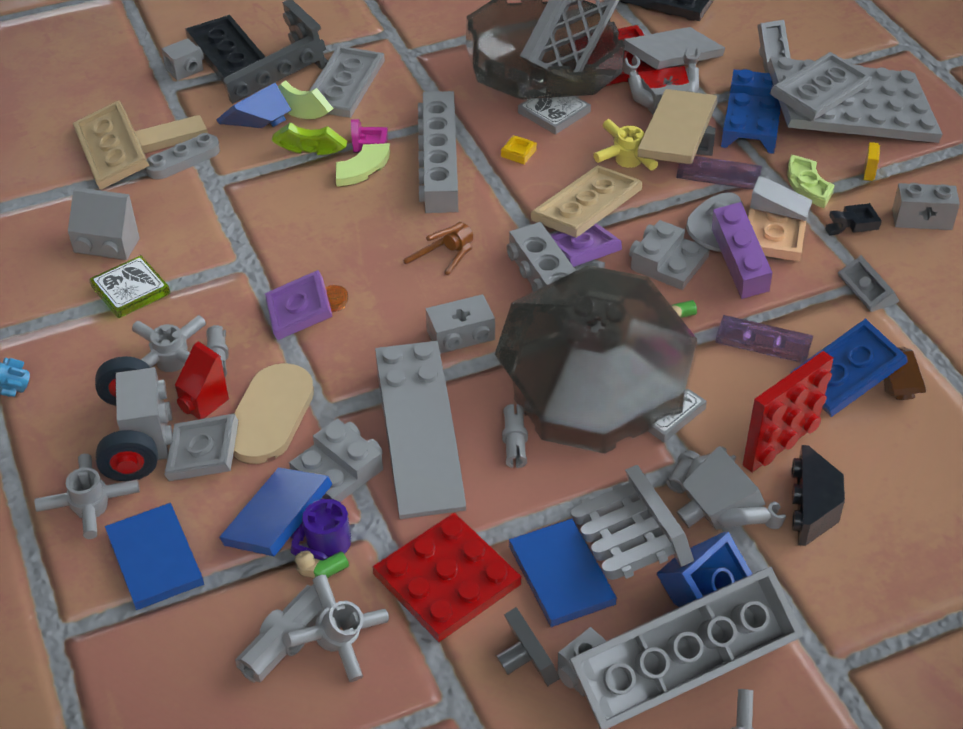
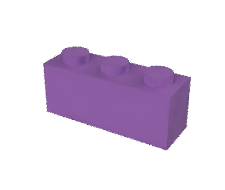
(741, 250)

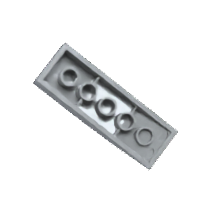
(419, 430)
(686, 647)

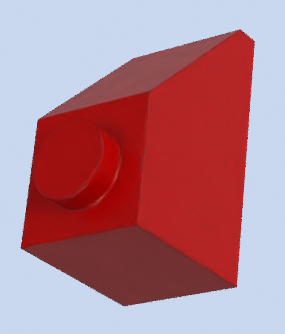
(201, 382)

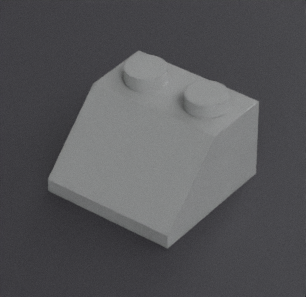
(102, 223)

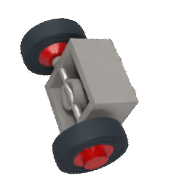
(140, 418)

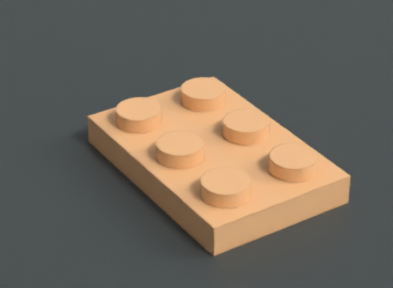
(778, 234)

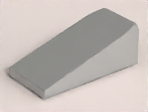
(779, 200)

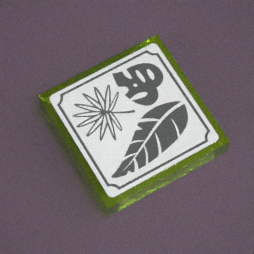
(129, 286)

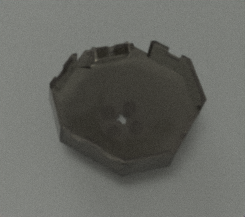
(500, 32)
(603, 384)

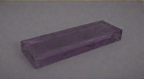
(720, 172)
(764, 339)

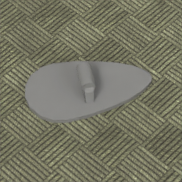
(700, 220)

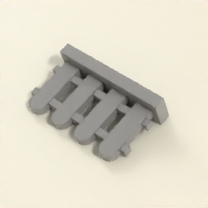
(631, 528)

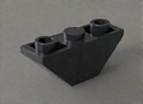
(817, 493)

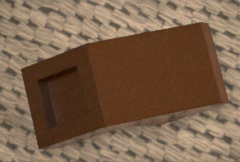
(906, 380)

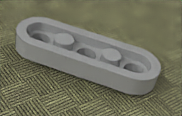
(182, 156)

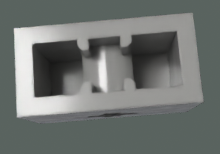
(925, 206)
(460, 323)

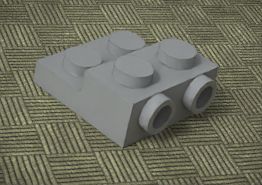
(667, 255)
(343, 457)

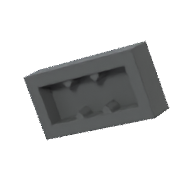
(526, 650)

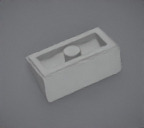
(868, 285)

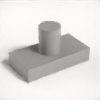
(773, 41)

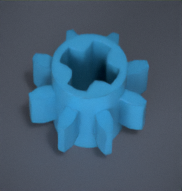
(13, 377)

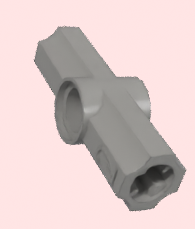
(270, 644)

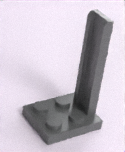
(303, 51)

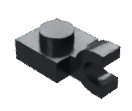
(857, 217)

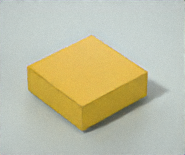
(518, 149)
(871, 161)

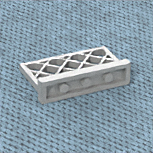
(551, 21)

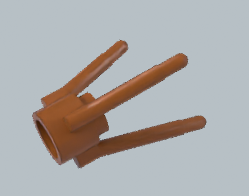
(455, 238)

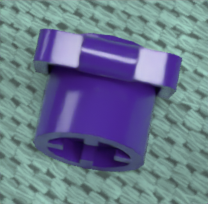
(325, 529)

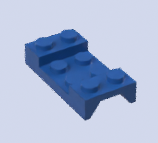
(751, 110)

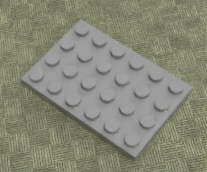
(886, 108)

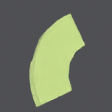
(305, 103)
(367, 161)
(807, 182)

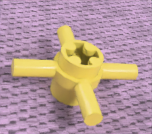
(625, 147)

